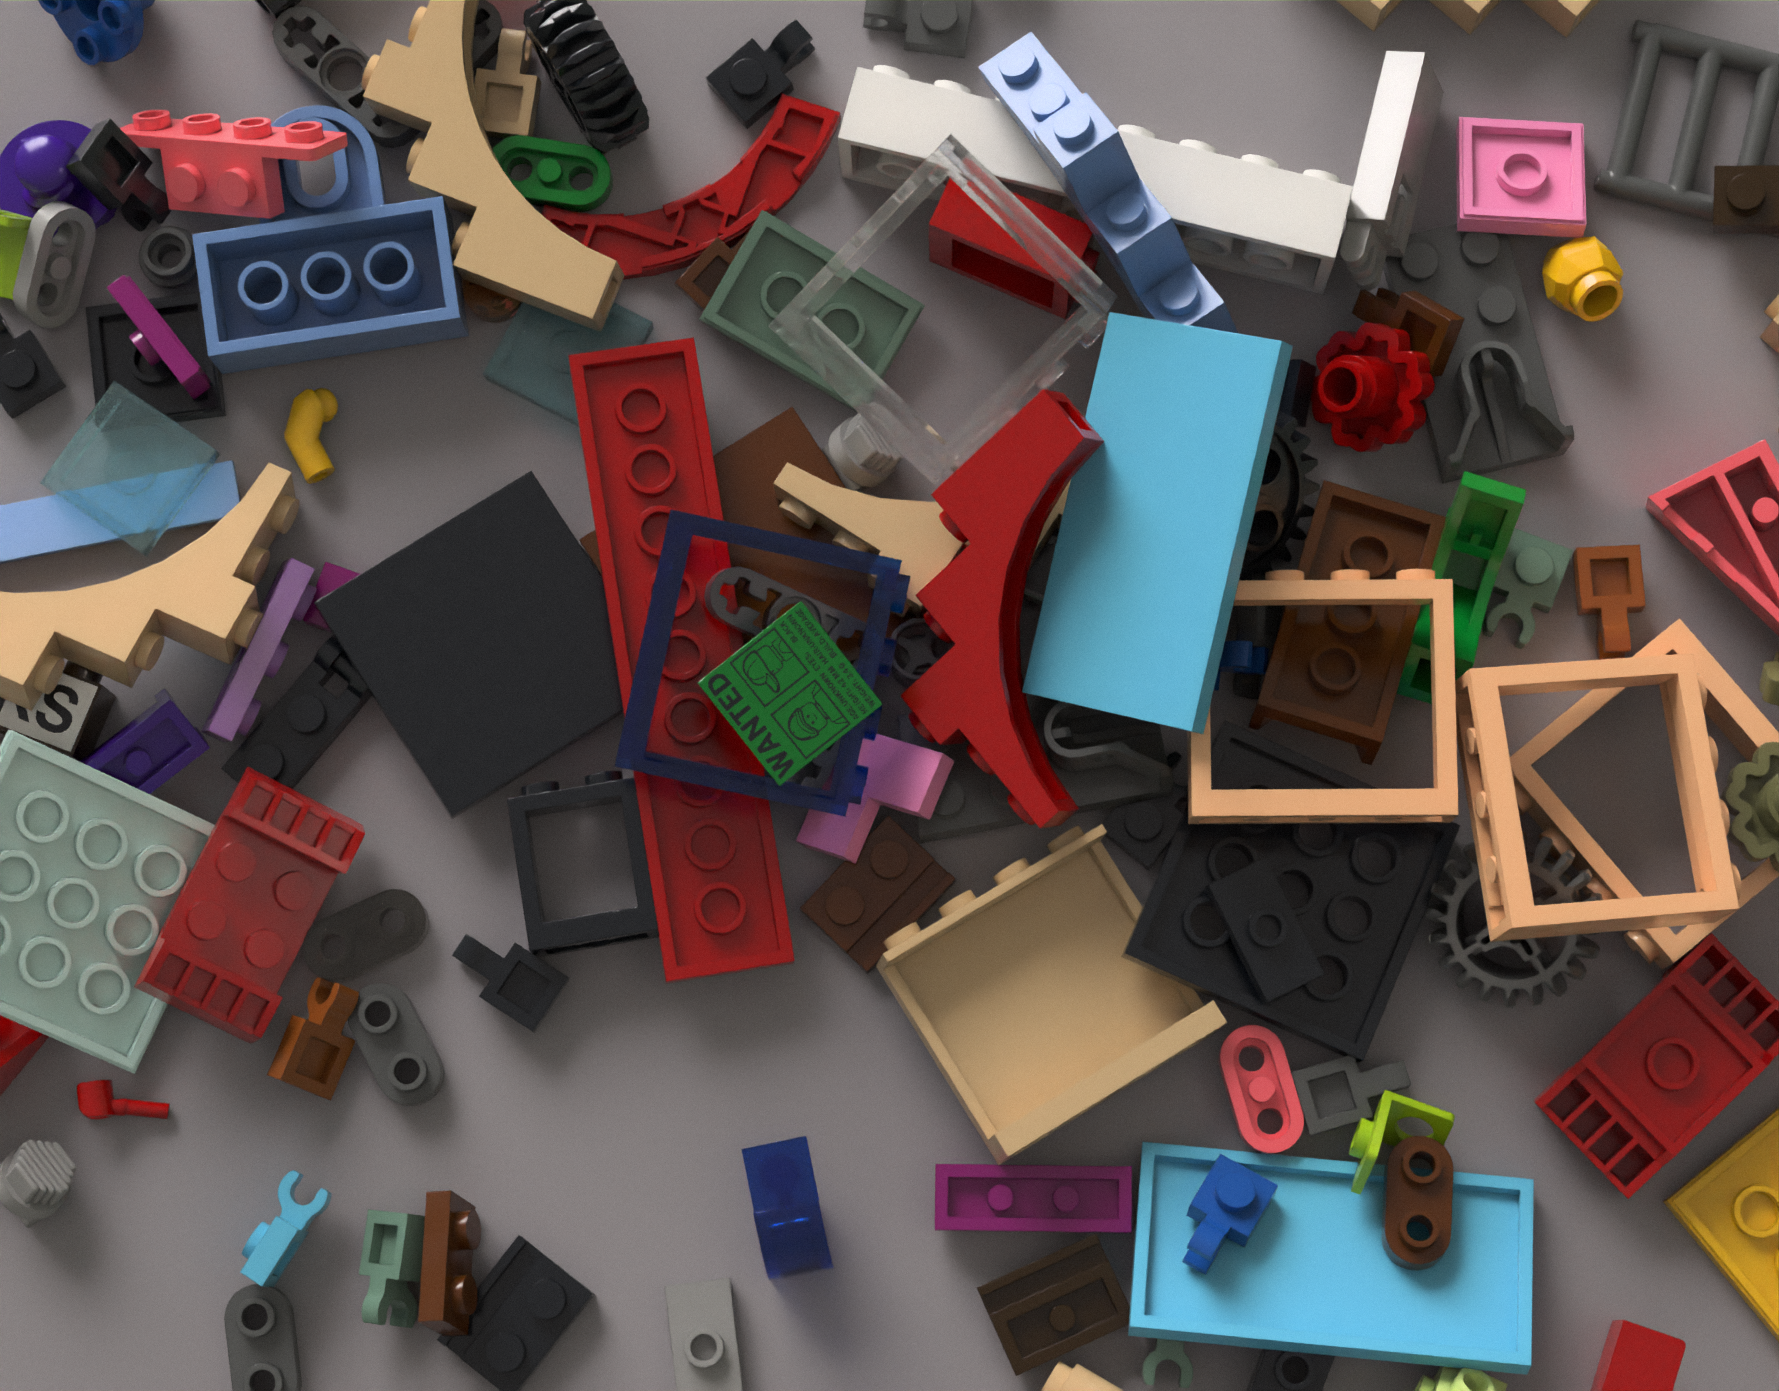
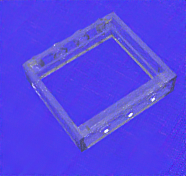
(867, 391)

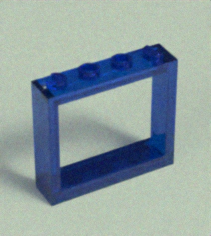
(874, 659)

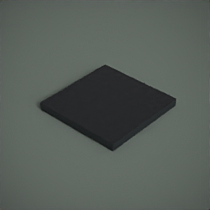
(483, 643)

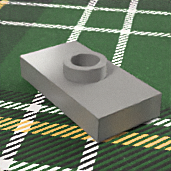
(704, 1336)

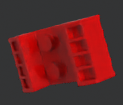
(249, 906)
(1666, 1066)

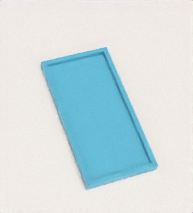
(1158, 521)
(1320, 1272)

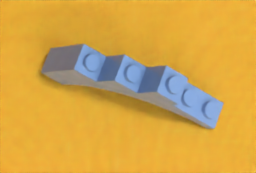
(1104, 186)

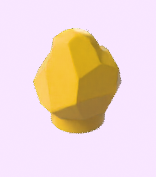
(1583, 278)

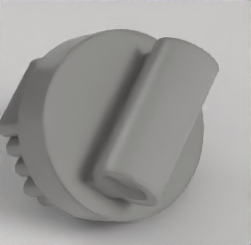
(860, 454)
(35, 1180)

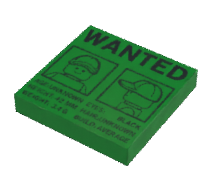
(790, 693)

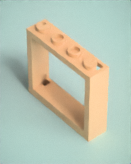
(1728, 710)
(1345, 805)
(1496, 813)

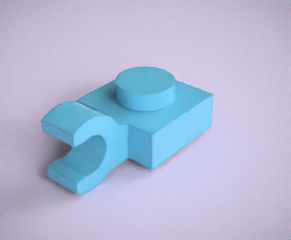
(274, 1245)

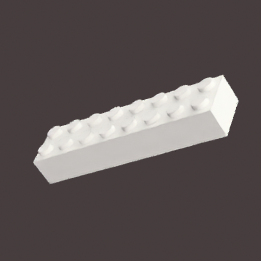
(1226, 208)

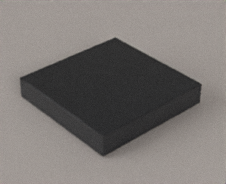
(119, 360)

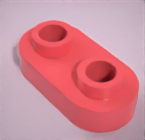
(1261, 1090)

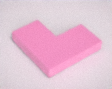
(897, 777)

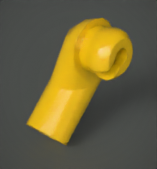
(303, 432)

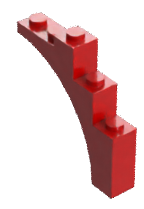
(977, 599)

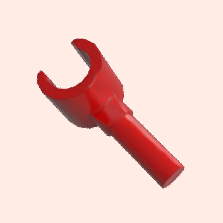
(98, 1103)

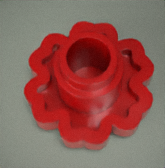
(1371, 387)

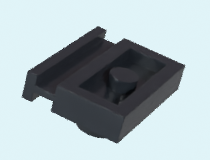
(519, 1316)

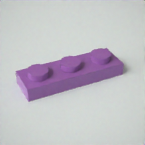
(286, 599)

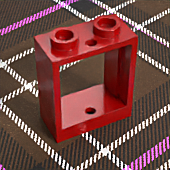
(978, 248)

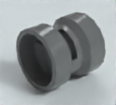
(918, 644)

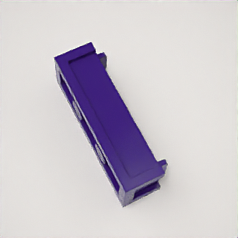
(150, 747)

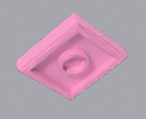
(1520, 177)

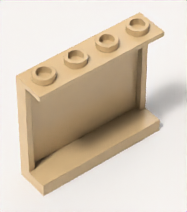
(1032, 994)

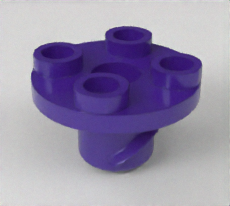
(36, 171)

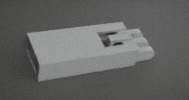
(1391, 165)

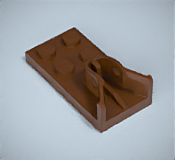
(1343, 663)

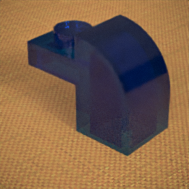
(787, 1209)

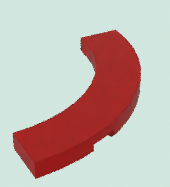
(684, 228)

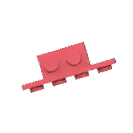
(228, 164)

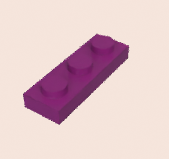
(1033, 1198)

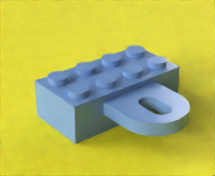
(331, 269)

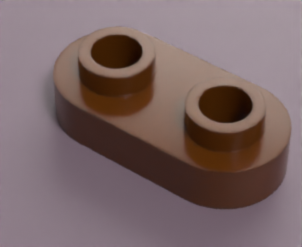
(1417, 1199)

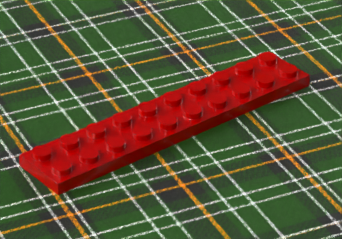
(704, 846)

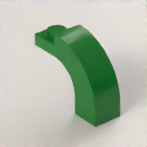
(1471, 555)

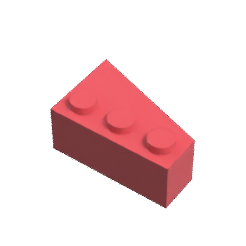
(1731, 524)

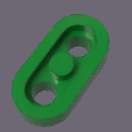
(553, 169)

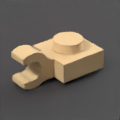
(507, 94)

